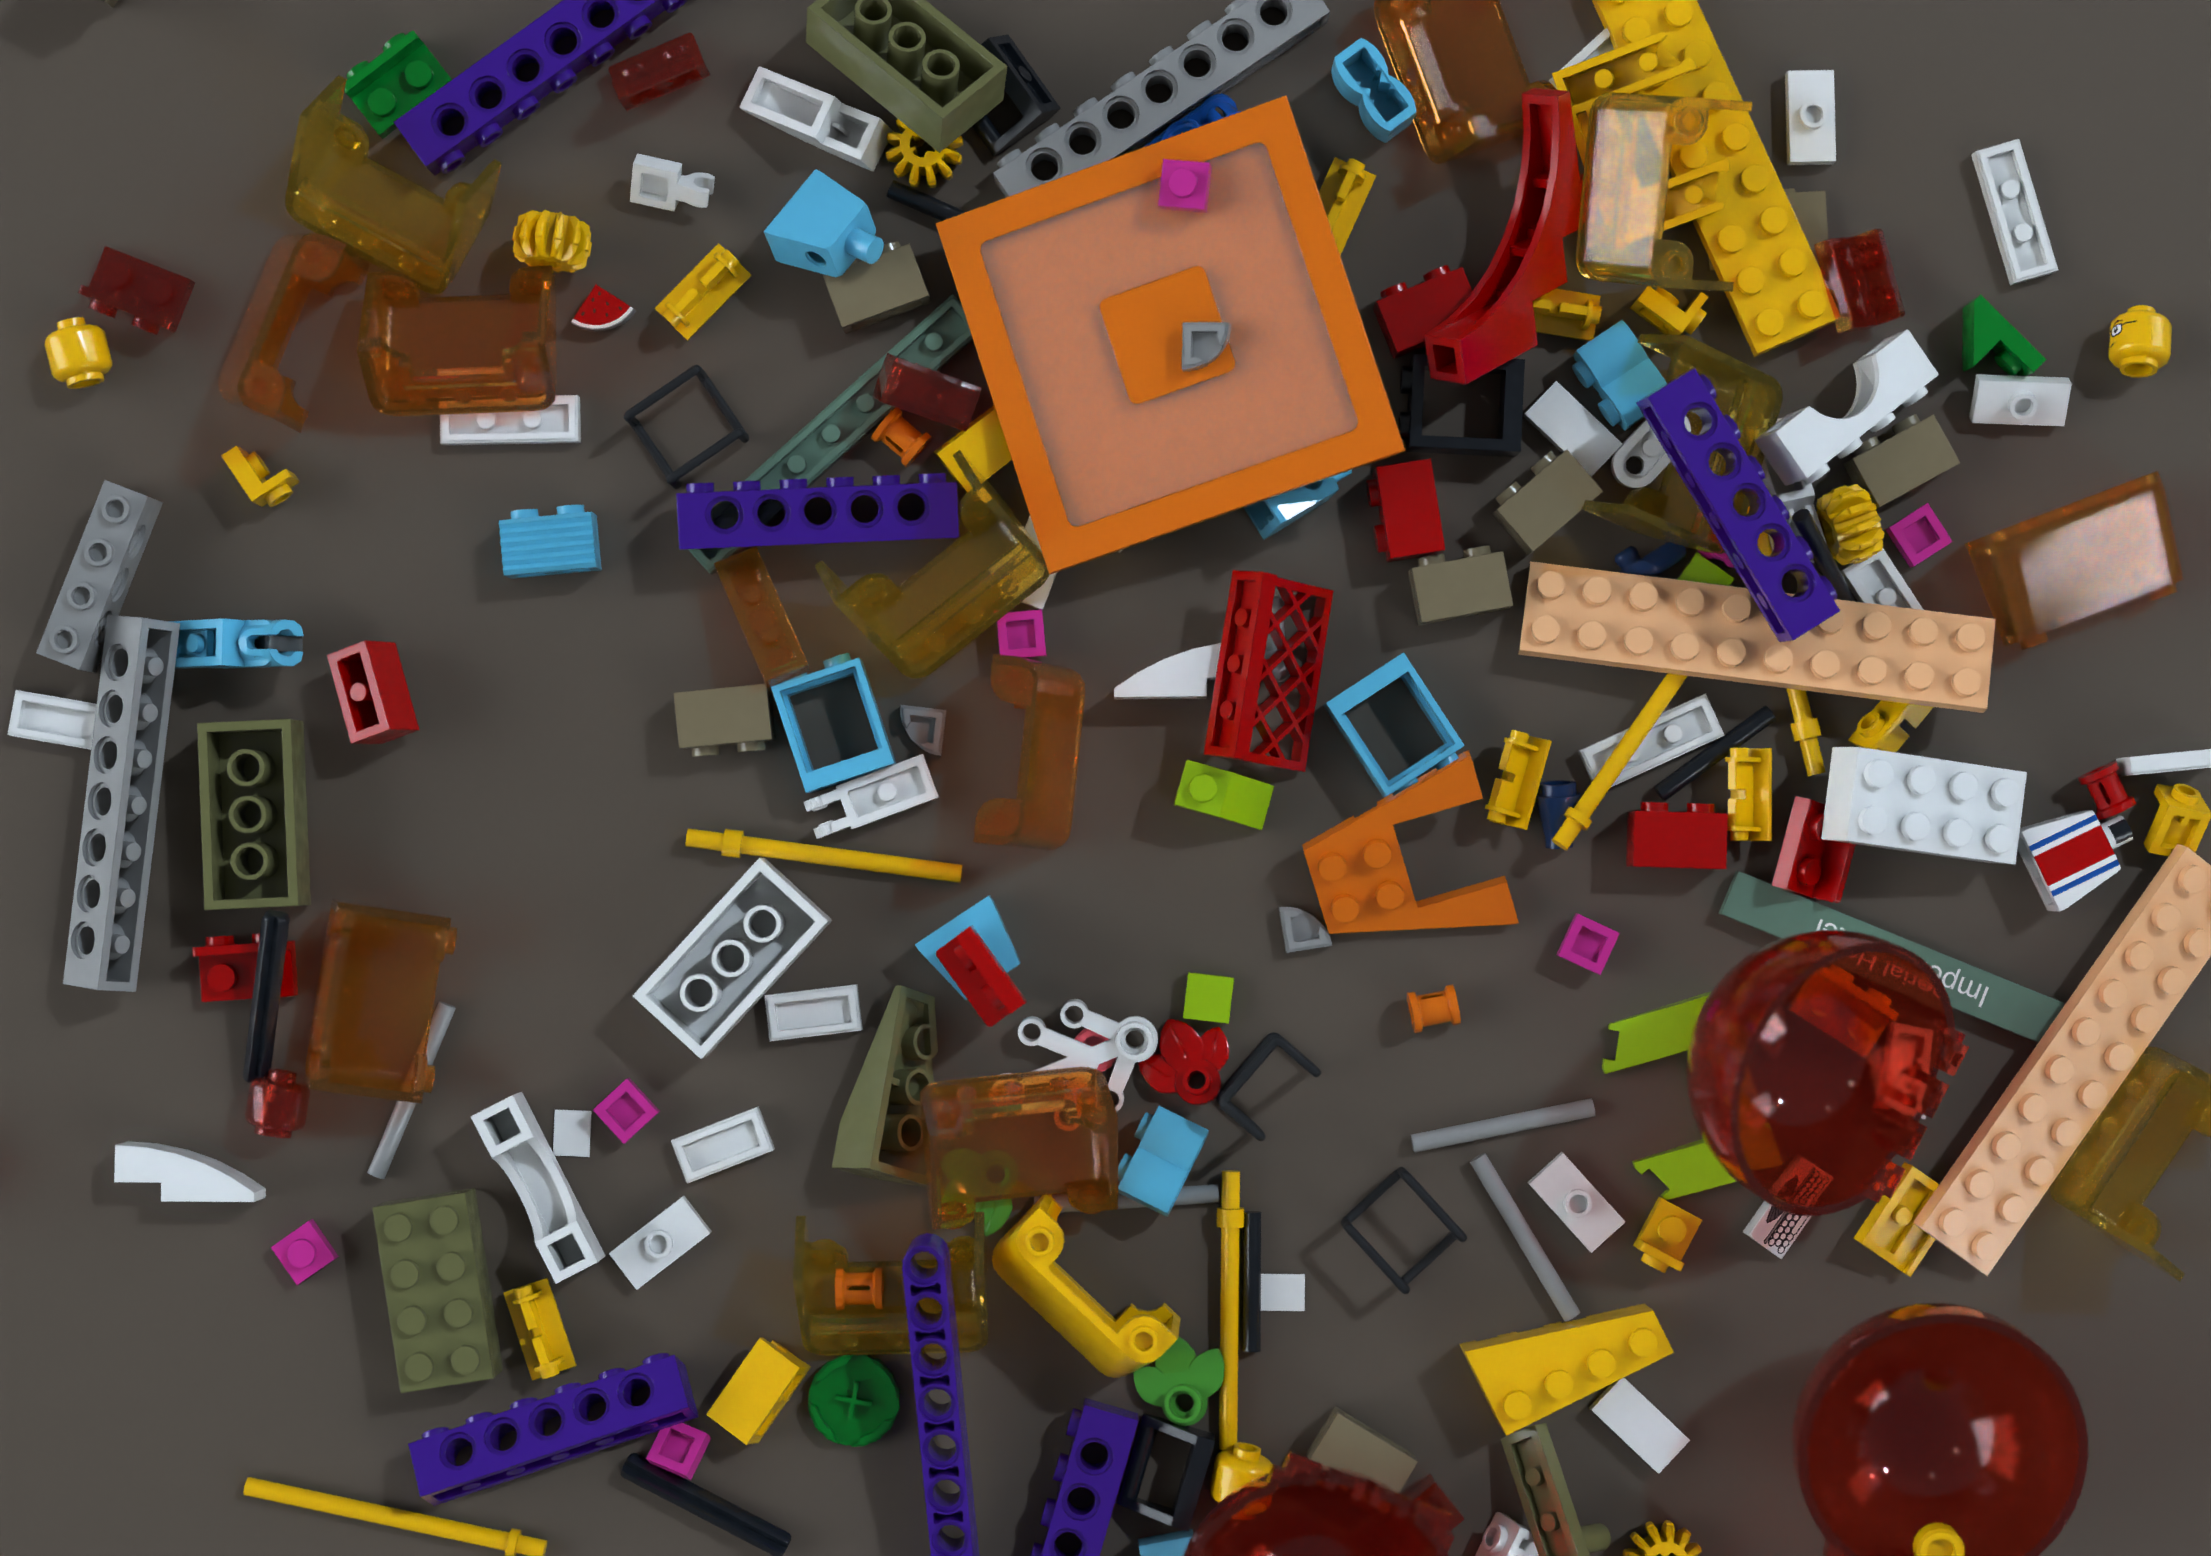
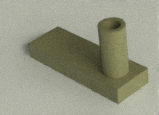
(1547, 1497)

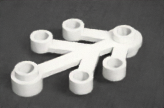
(1083, 1055)

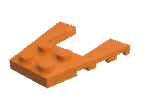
(1364, 875)

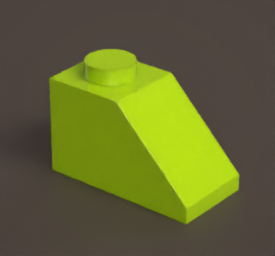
(1223, 794)

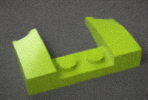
(1649, 1038)

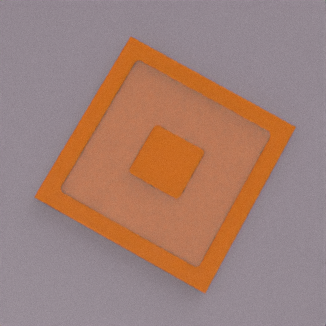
(1081, 328)

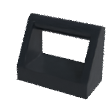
(1025, 91)
(1192, 1477)

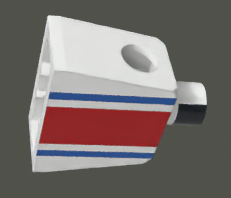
(2071, 855)

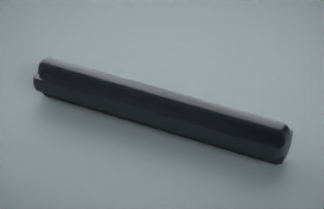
(266, 994)
(706, 1505)

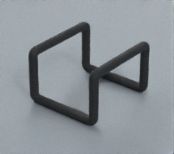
(673, 477)
(1247, 1069)
(1456, 1231)

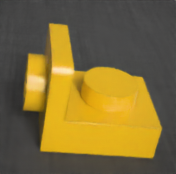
(1661, 311)
(251, 475)
(2179, 819)
(1666, 1235)

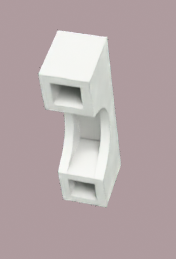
(1885, 379)
(553, 1210)

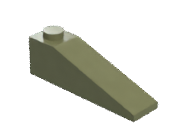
(882, 1119)

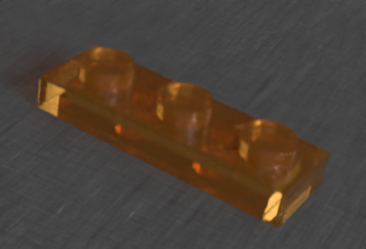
(761, 617)

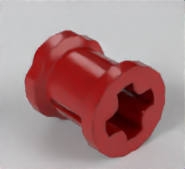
(2107, 790)

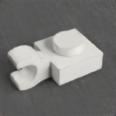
(662, 186)

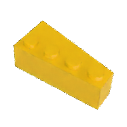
(1560, 1363)

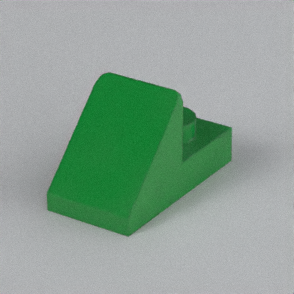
(1988, 330)

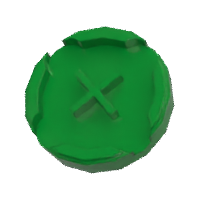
(854, 1399)

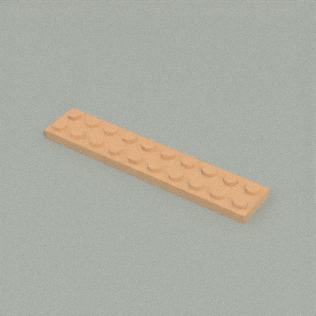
(1724, 636)
(2076, 1066)

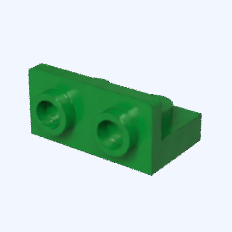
(395, 81)

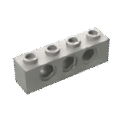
(99, 576)

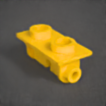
(1344, 196)
(703, 291)
(1567, 314)
(1881, 726)
(1516, 791)
(1750, 794)
(540, 1329)

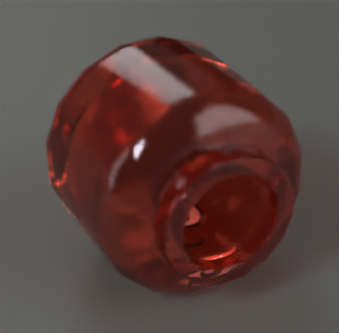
(277, 1104)

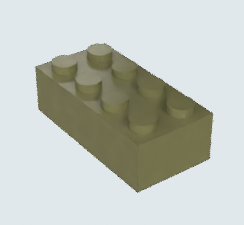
(910, 63)
(253, 814)
(437, 1290)

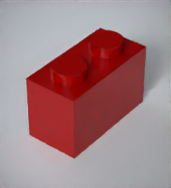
(1413, 311)
(1407, 510)
(372, 692)
(1677, 838)

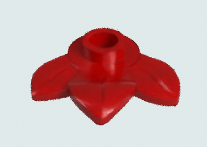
(1182, 1057)

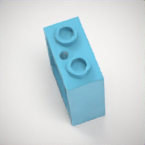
(835, 669)
(1439, 758)

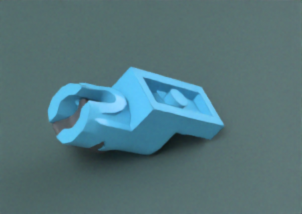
(238, 643)

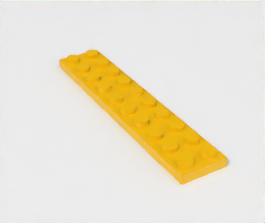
(1757, 234)

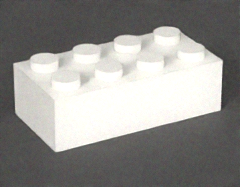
(1923, 805)
(732, 958)

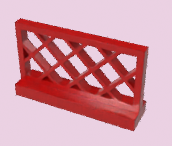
(1244, 665)

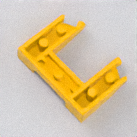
(1632, 71)

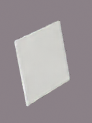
(572, 1133)
(1282, 1292)

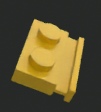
(1890, 1224)

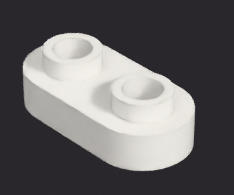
(1648, 450)

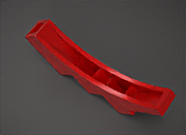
(1530, 260)

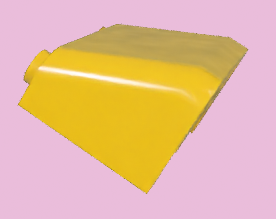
(1112, 1345)

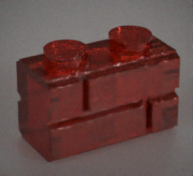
(926, 392)

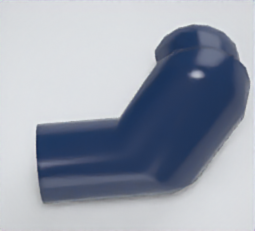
(1652, 563)

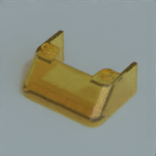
(1628, 189)
(375, 209)
(1743, 394)
(954, 593)
(2132, 1149)
(885, 1331)

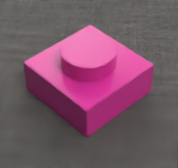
(1184, 185)
(1919, 535)
(1022, 634)
(1587, 944)
(626, 1110)
(304, 1252)
(679, 1449)

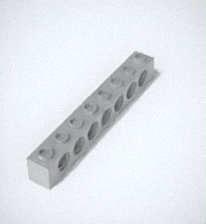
(1166, 68)
(121, 803)

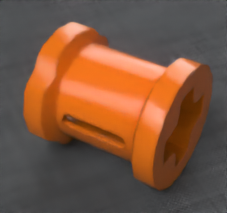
(901, 437)
(1433, 1008)
(873, 1296)

